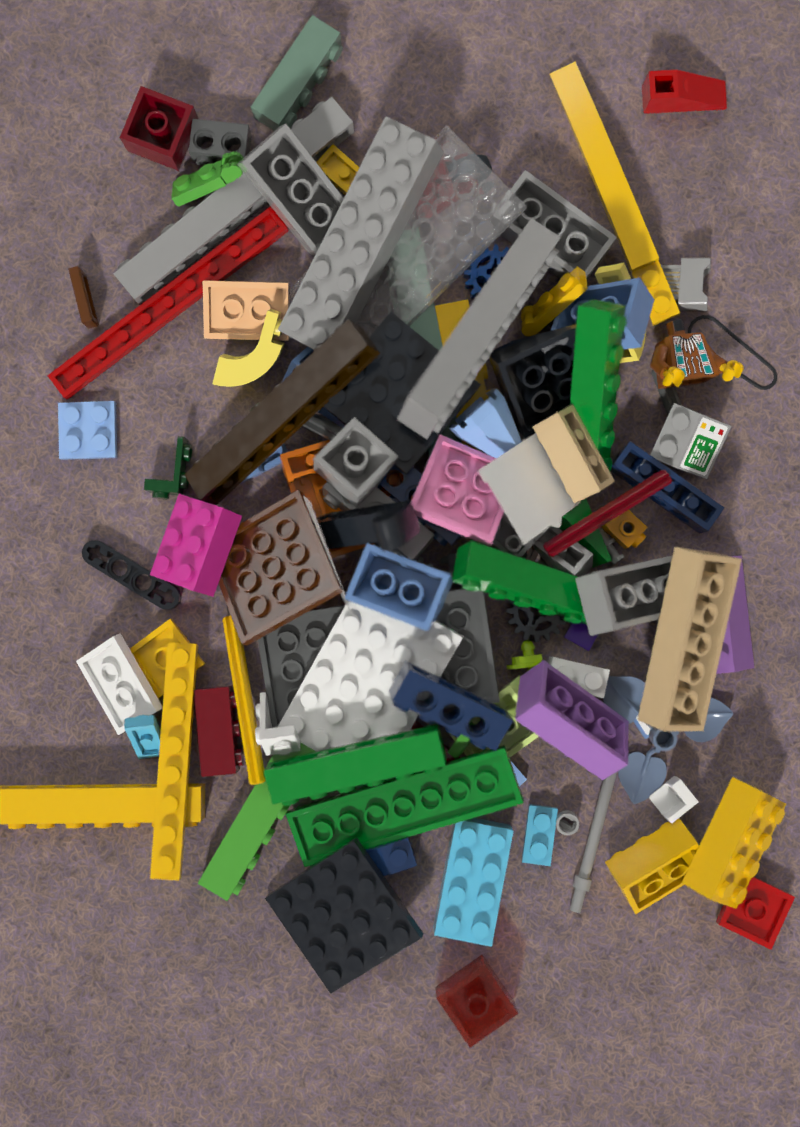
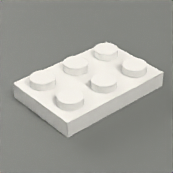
(118, 682)

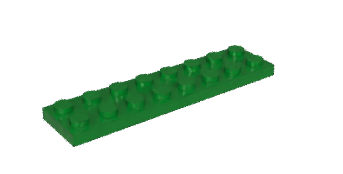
(407, 806)

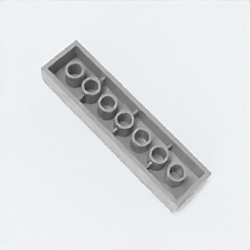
(362, 233)
(480, 330)

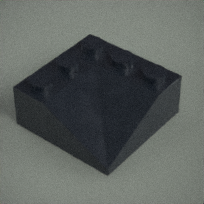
(536, 375)

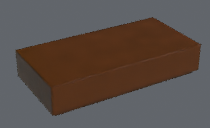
(83, 297)

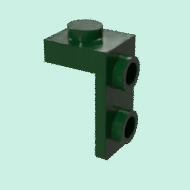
(163, 488)

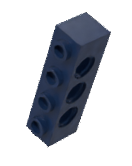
(403, 493)
(677, 498)
(413, 680)

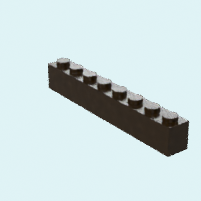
(282, 412)

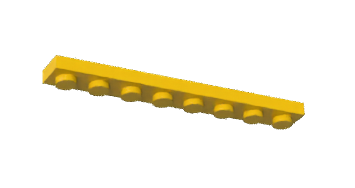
(174, 762)

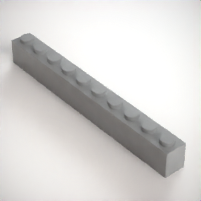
(221, 212)

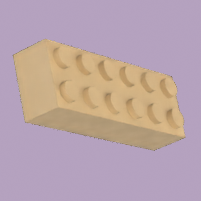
(689, 640)

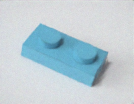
(144, 735)
(539, 835)

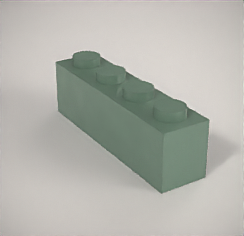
(298, 74)

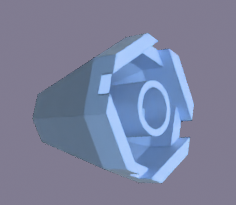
(488, 425)

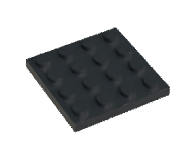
(383, 387)
(344, 915)

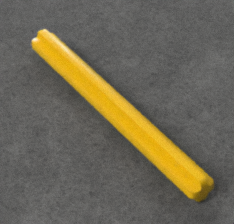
(244, 703)

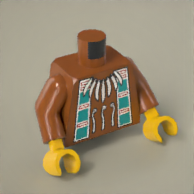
(688, 359)

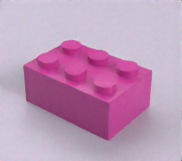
(196, 545)

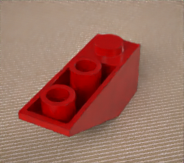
(682, 92)

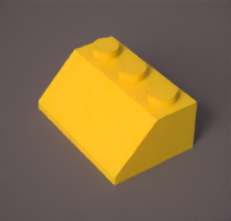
(653, 865)

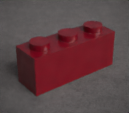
(218, 731)

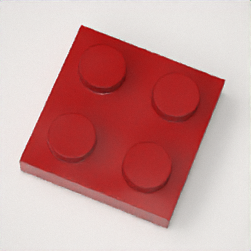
(759, 914)

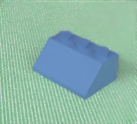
(399, 587)

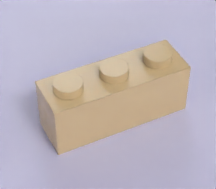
(573, 454)

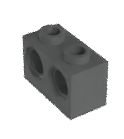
(222, 136)

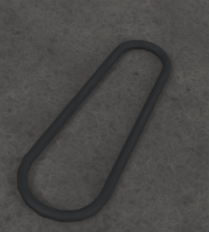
(744, 345)

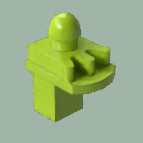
(528, 659)

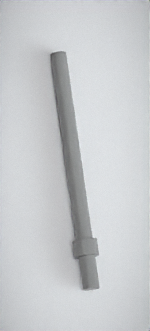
(582, 881)

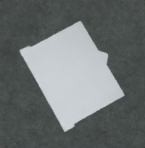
(528, 488)

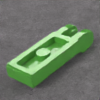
(207, 179)

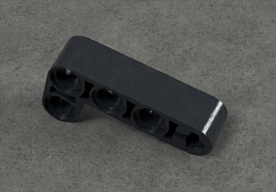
(385, 523)

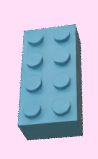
(473, 881)

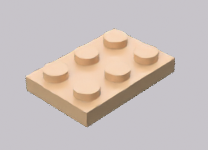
(241, 307)

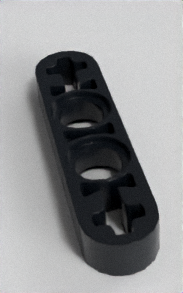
(130, 578)

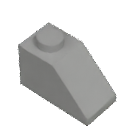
(573, 560)

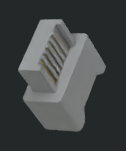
(687, 283)

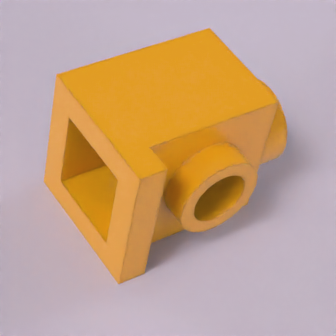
(615, 530)

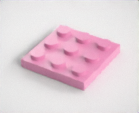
(455, 493)

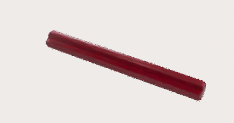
(607, 513)

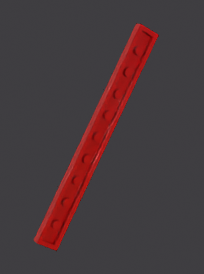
(167, 303)

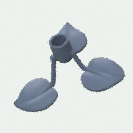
(648, 773)

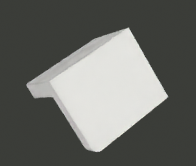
(673, 799)

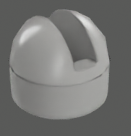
(563, 826)

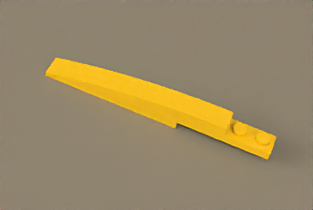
(614, 190)

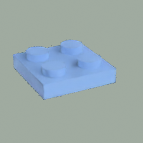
(87, 430)

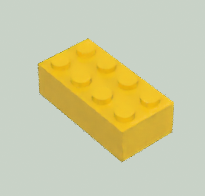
(734, 844)

